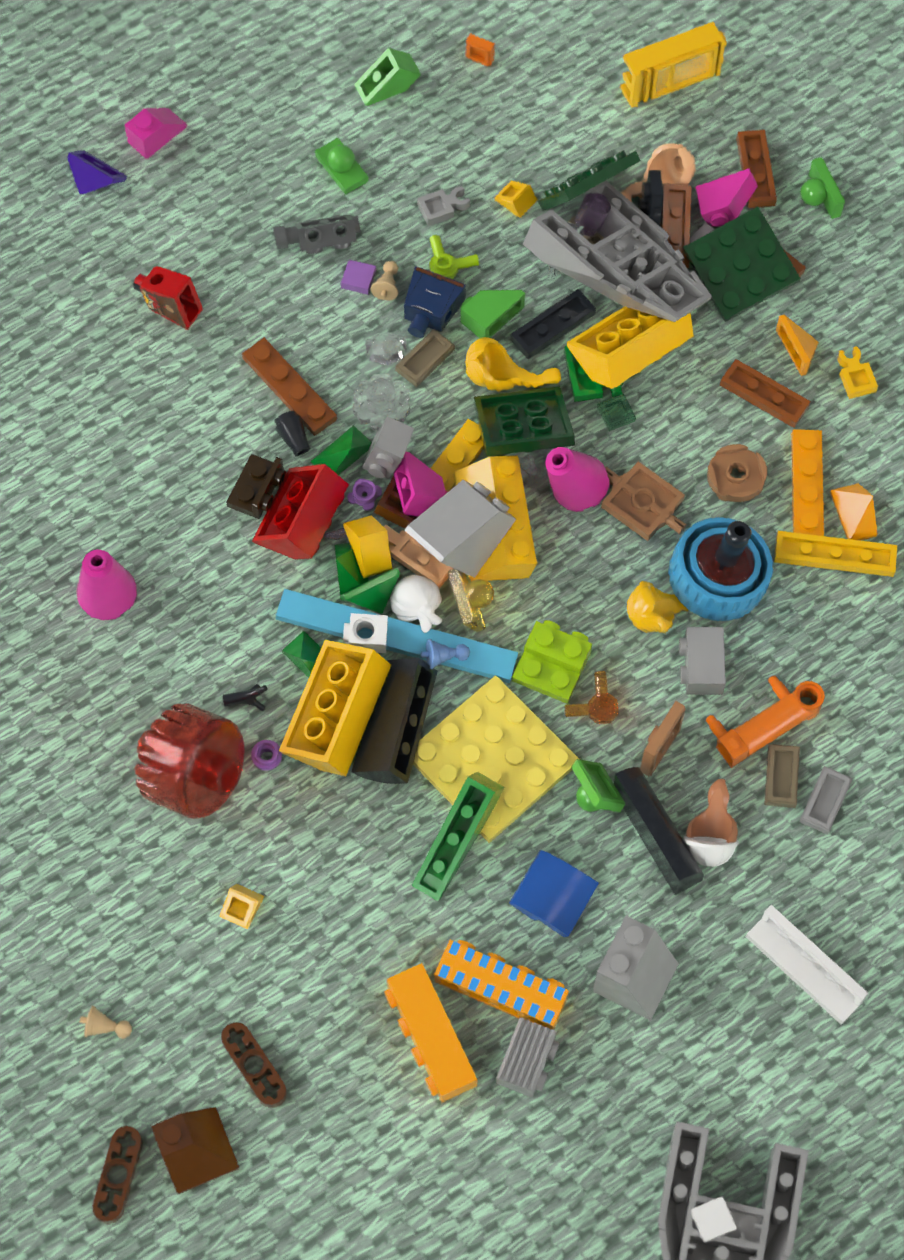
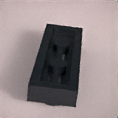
(553, 324)

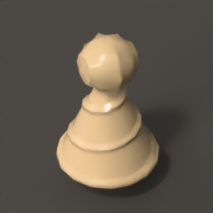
(385, 286)
(99, 1023)

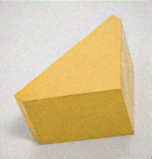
(369, 545)

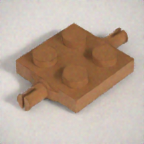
(643, 501)

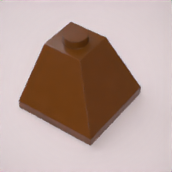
(195, 1148)

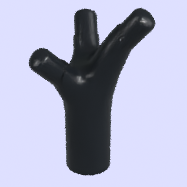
(246, 697)

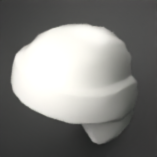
(415, 599)

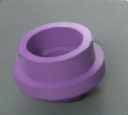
(266, 746)

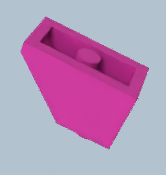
(152, 130)
(725, 197)
(417, 485)

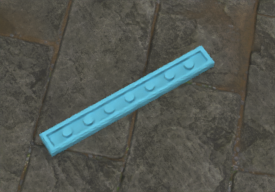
(401, 635)

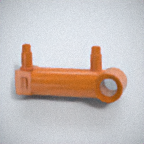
(768, 724)

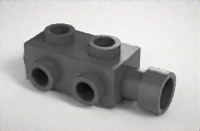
(324, 233)

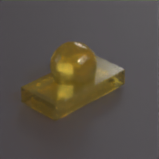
(471, 598)

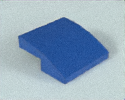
(553, 893)

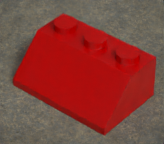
(301, 511)

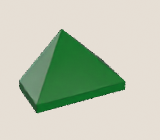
(344, 451)
(347, 568)
(373, 593)
(303, 652)

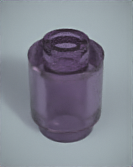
(592, 213)

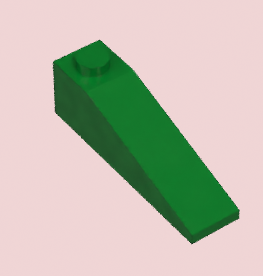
(457, 834)

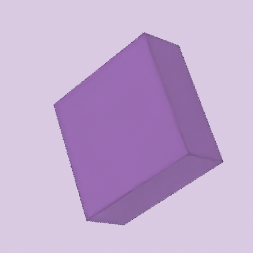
(358, 277)

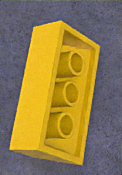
(627, 344)
(516, 552)
(335, 707)

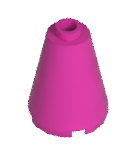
(576, 478)
(105, 586)

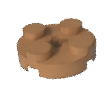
(731, 488)

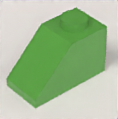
(387, 77)
(491, 310)

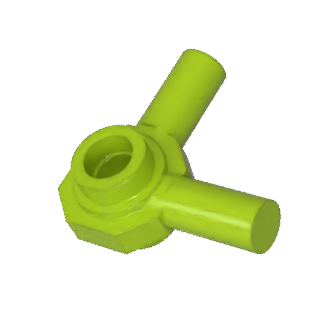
(446, 264)

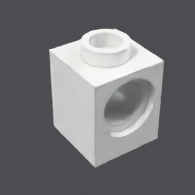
(376, 623)

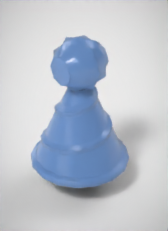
(439, 653)

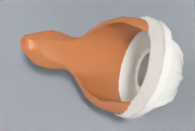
(714, 832)

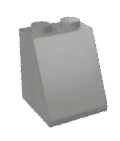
(463, 527)
(636, 969)

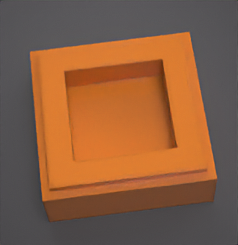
(480, 50)

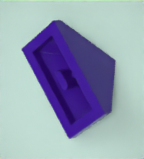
(92, 173)

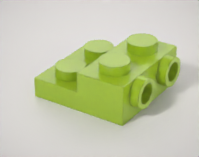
(552, 661)

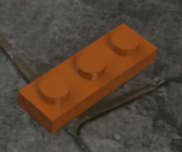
(755, 156)
(677, 216)
(765, 393)

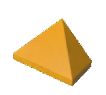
(797, 342)
(855, 511)

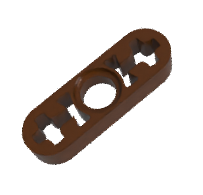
(233, 1050)
(116, 1148)

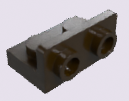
(255, 486)

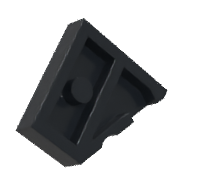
(652, 196)

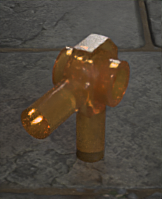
(601, 707)

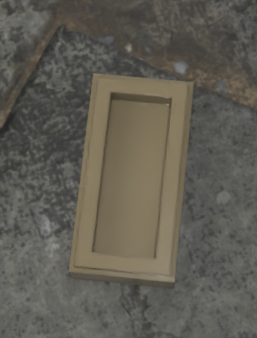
(425, 358)
(782, 776)

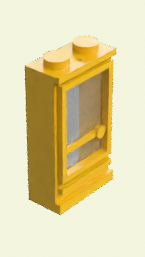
(673, 63)

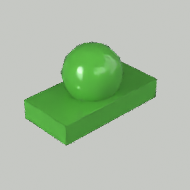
(341, 165)
(822, 189)
(596, 788)

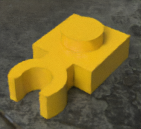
(856, 377)

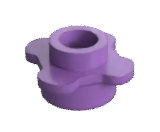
(364, 486)

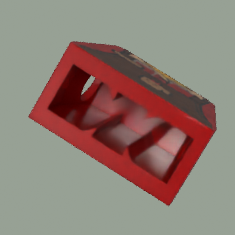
(170, 295)

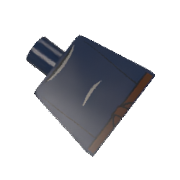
(431, 301)

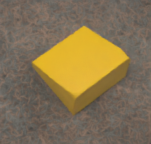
(516, 197)
(241, 905)

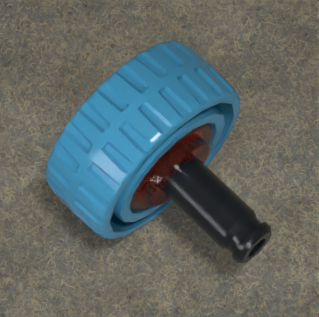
(720, 569)

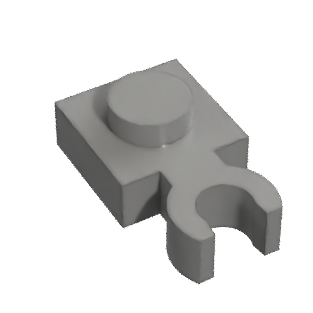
(440, 207)

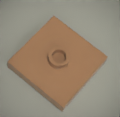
(662, 738)

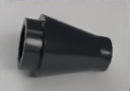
(292, 431)

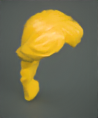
(493, 368)
(652, 609)

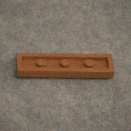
(289, 386)

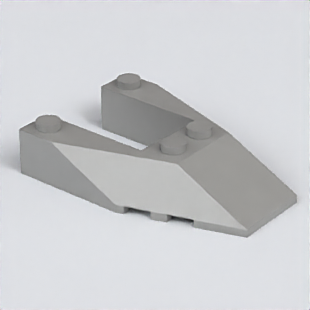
(628, 265)
(760, 1232)

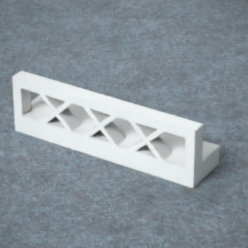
(802, 963)

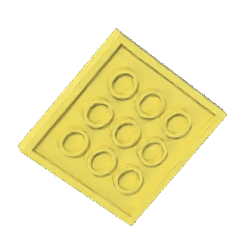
(503, 742)

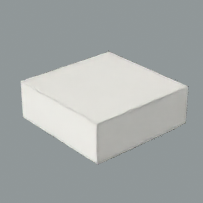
(713, 1219)

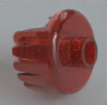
(190, 761)

